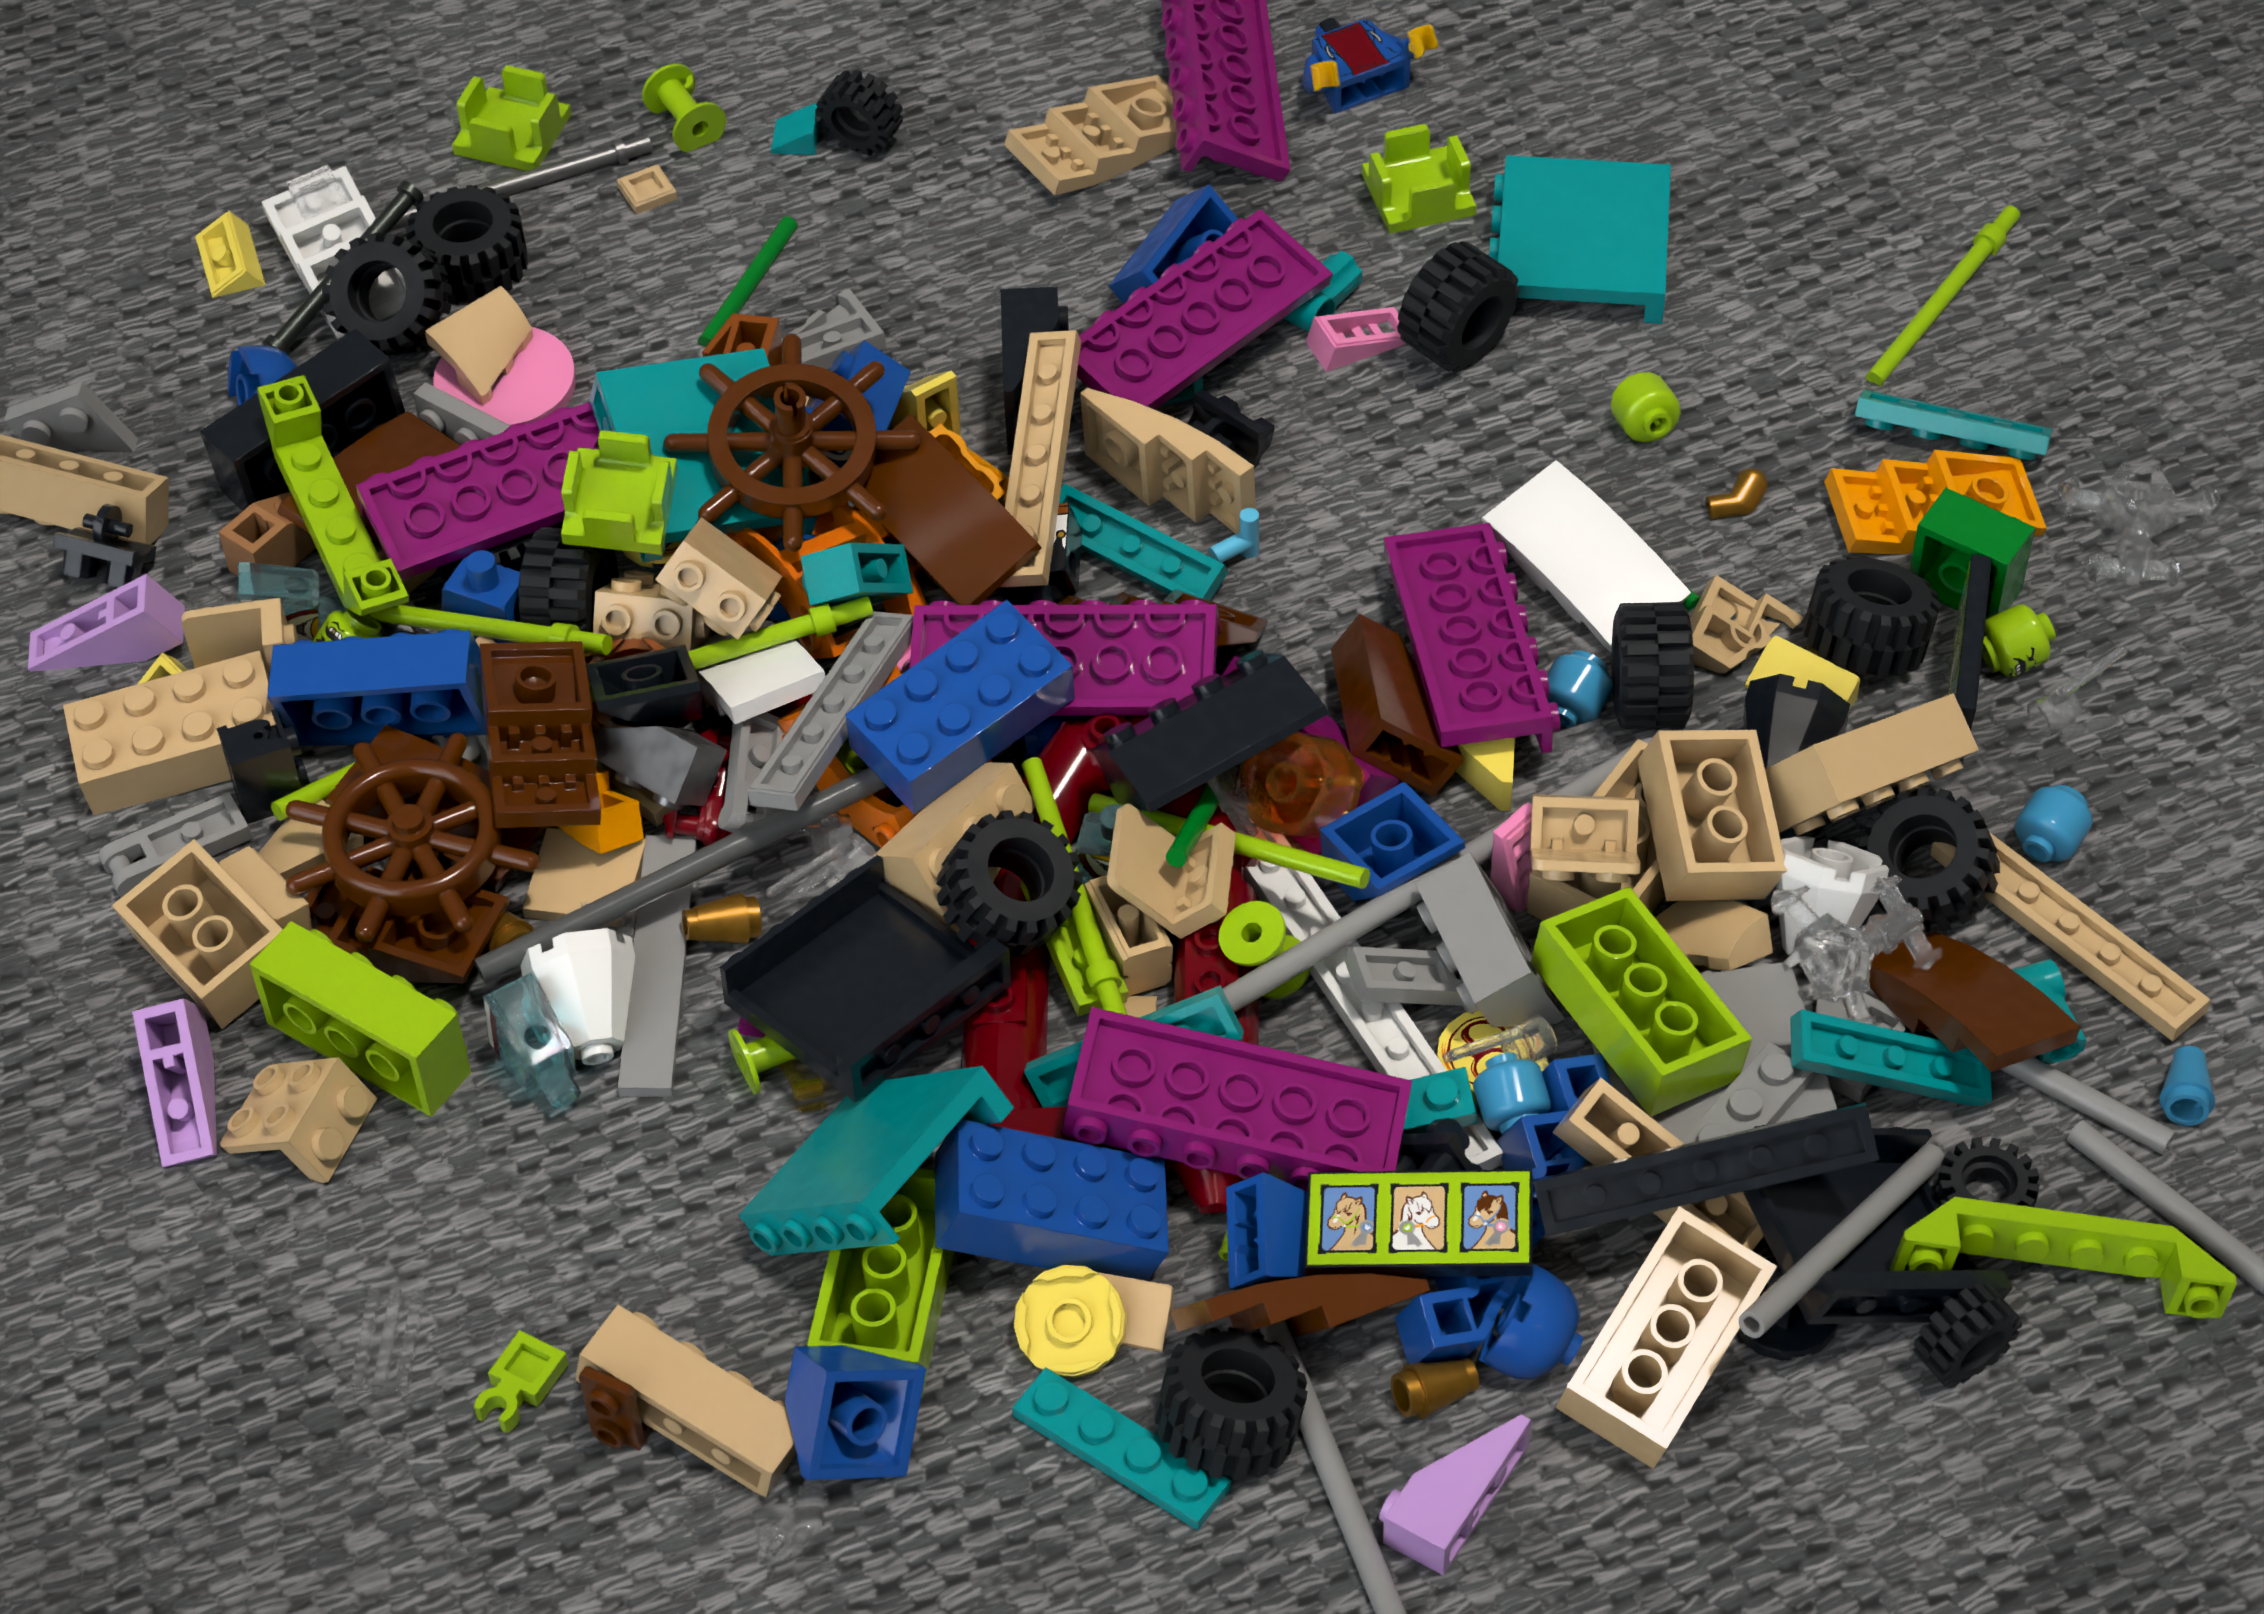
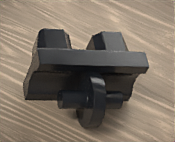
(1224, 422)
(85, 546)
(1436, 1149)

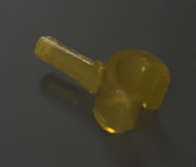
(802, 1088)

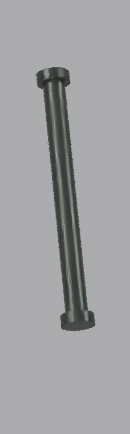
(310, 308)

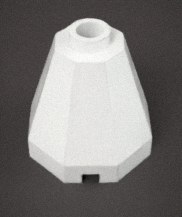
(1837, 881)
(588, 988)

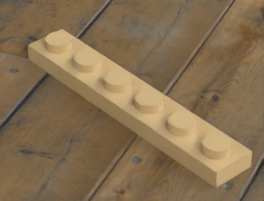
(1042, 446)
(2090, 943)

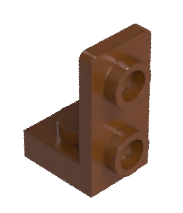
(612, 1410)

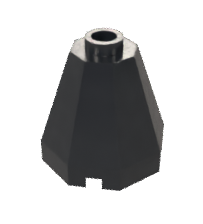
(1792, 716)

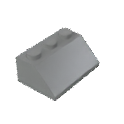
(1483, 945)

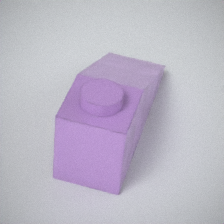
(113, 629)
(179, 1079)
(1451, 1495)

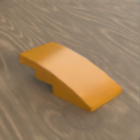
(1883, 507)

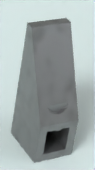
(663, 759)

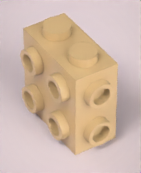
(720, 581)
(640, 609)

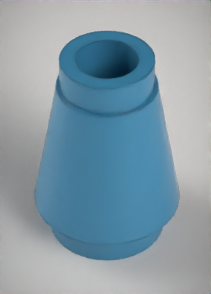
(2188, 1088)

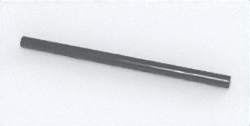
(683, 871)

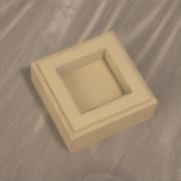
(647, 189)

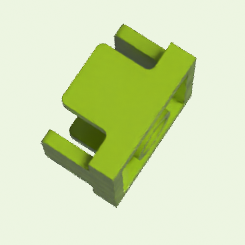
(510, 124)
(1418, 183)
(618, 495)

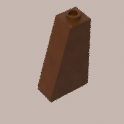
(1388, 708)

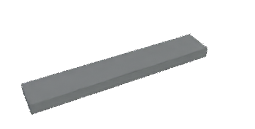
(822, 723)
(657, 980)

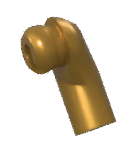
(1742, 499)

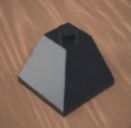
(648, 688)

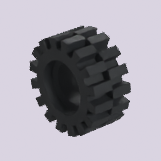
(854, 94)
(1988, 1162)
(1967, 1335)

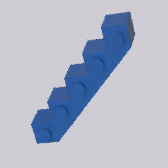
(1464, 1309)

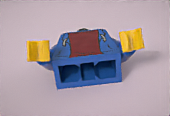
(1361, 61)

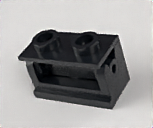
(262, 764)

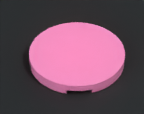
(532, 389)

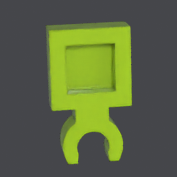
(520, 1374)

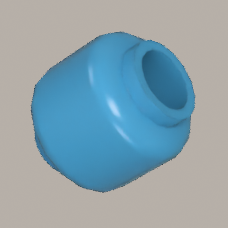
(1579, 687)
(2055, 822)
(1510, 1091)

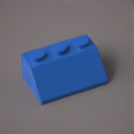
(1174, 239)

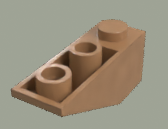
(264, 537)

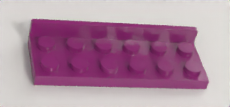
(1225, 85)
(1199, 312)
(477, 492)
(1470, 636)
(1119, 653)
(1230, 1103)

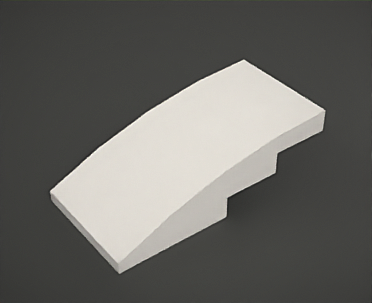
(316, 241)
(1580, 550)
(758, 679)

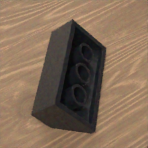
(1206, 731)

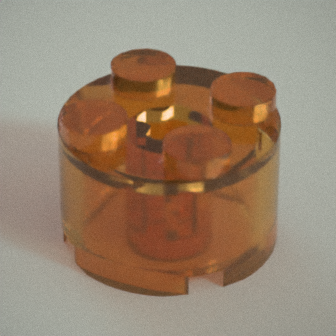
(1301, 784)

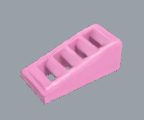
(1334, 350)
(1511, 858)

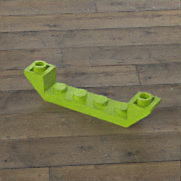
(324, 502)
(2189, 1277)

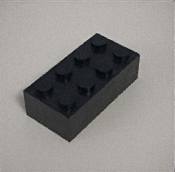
(354, 394)

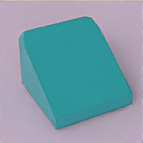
(797, 132)

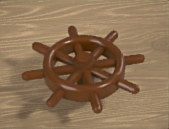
(792, 441)
(410, 837)

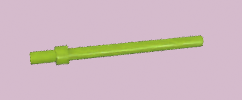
(1986, 242)
(820, 620)
(494, 627)
(1262, 849)
(1102, 972)

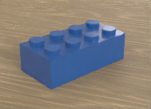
(357, 685)
(960, 706)
(1049, 1201)

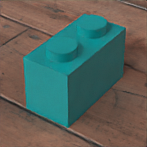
(856, 572)

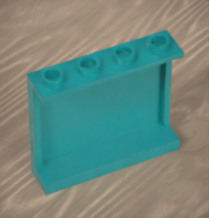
(1584, 230)
(675, 400)
(861, 1157)

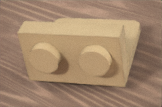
(236, 630)
(1584, 836)
(1174, 897)
(305, 1112)

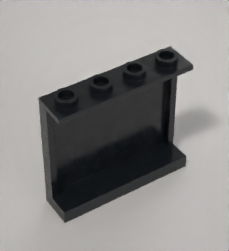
(861, 981)
(1861, 1286)

